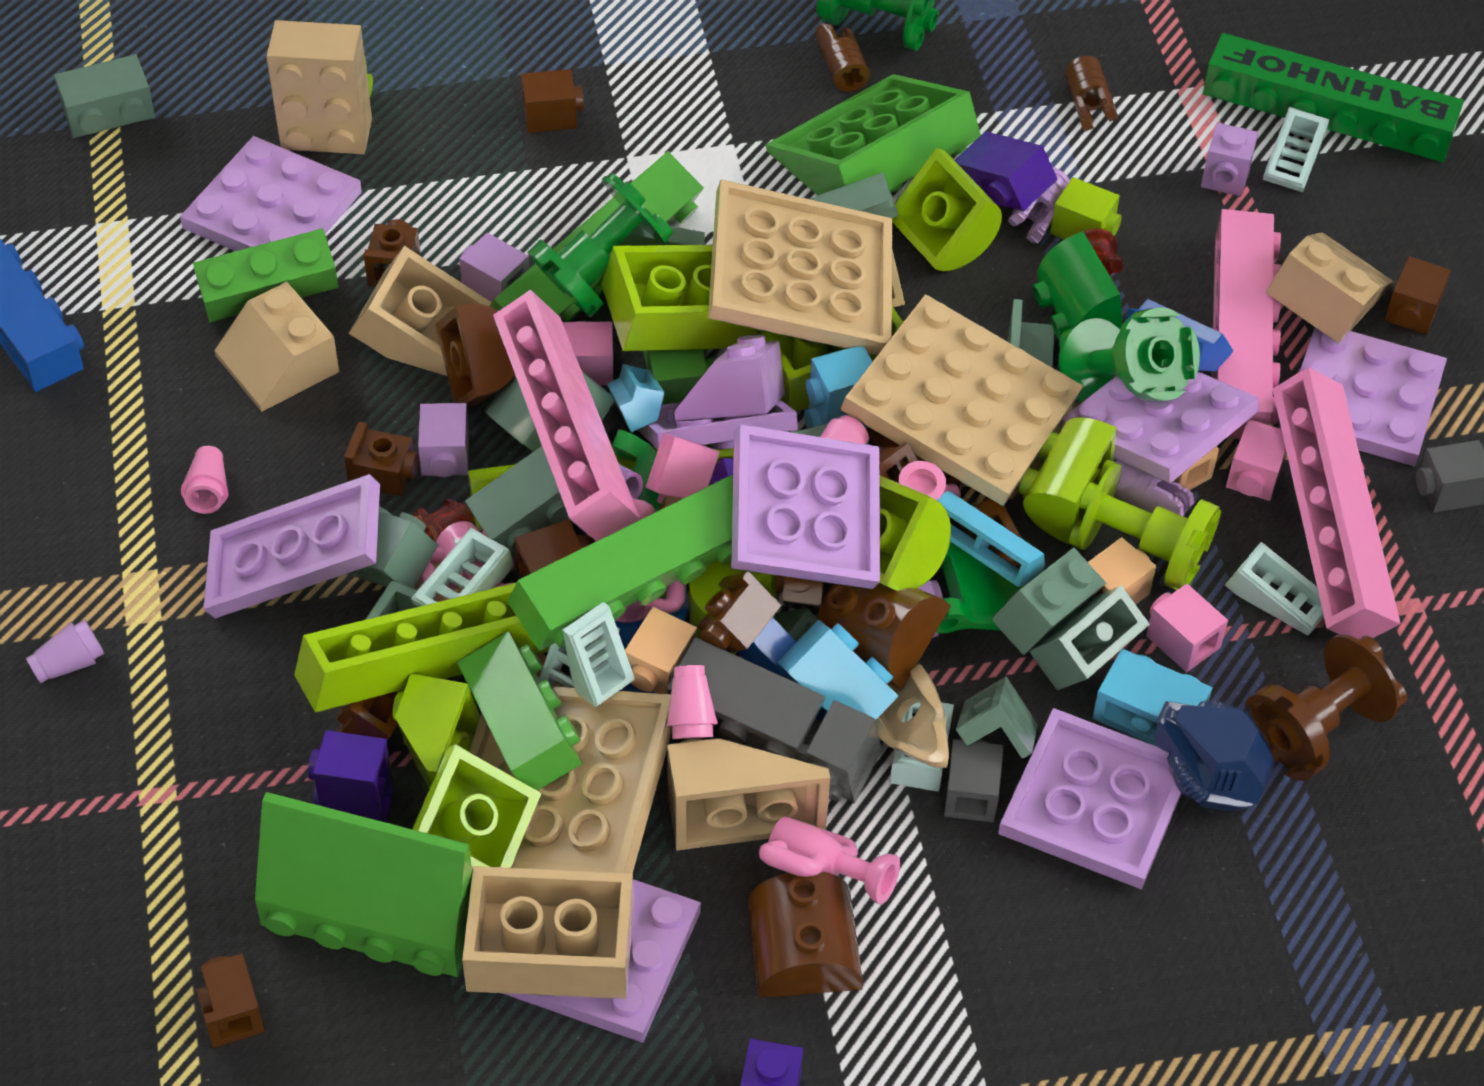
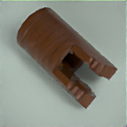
(843, 57)
(1089, 90)

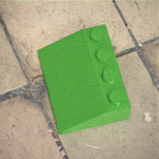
(877, 131)
(363, 885)

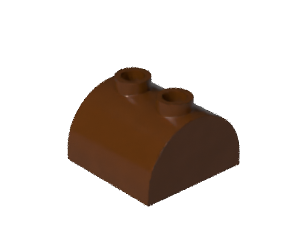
(473, 353)
(885, 623)
(804, 936)

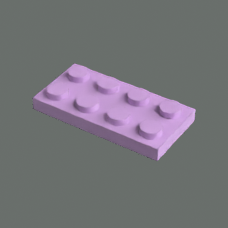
(292, 546)

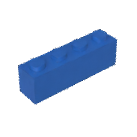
(34, 326)

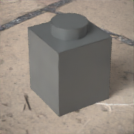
(1452, 476)
(973, 780)

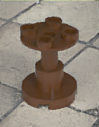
(1299, 723)

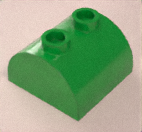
(1076, 285)

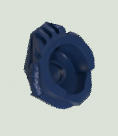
(1231, 749)

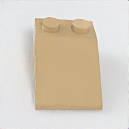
(1328, 285)
(407, 306)
(739, 792)

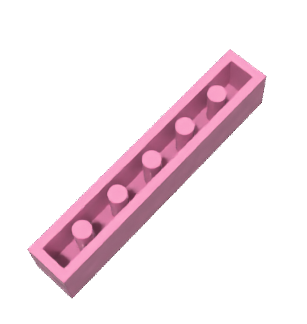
(1243, 308)
(565, 417)
(1335, 506)

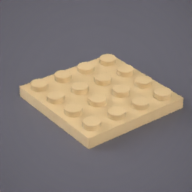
(801, 268)
(962, 399)
(600, 808)

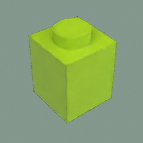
(1085, 208)

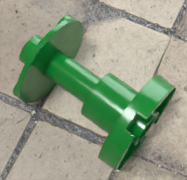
(919, 15)
(587, 256)
(1148, 353)

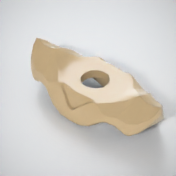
(924, 734)

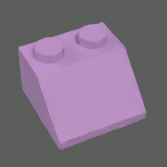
(738, 383)

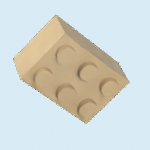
(319, 86)
(548, 932)

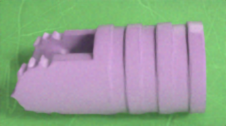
(1041, 209)
(1149, 491)

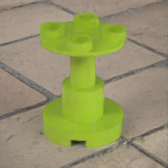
(1161, 532)

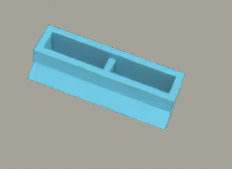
(637, 396)
(994, 534)

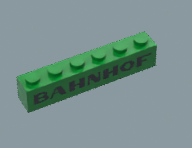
(1351, 99)

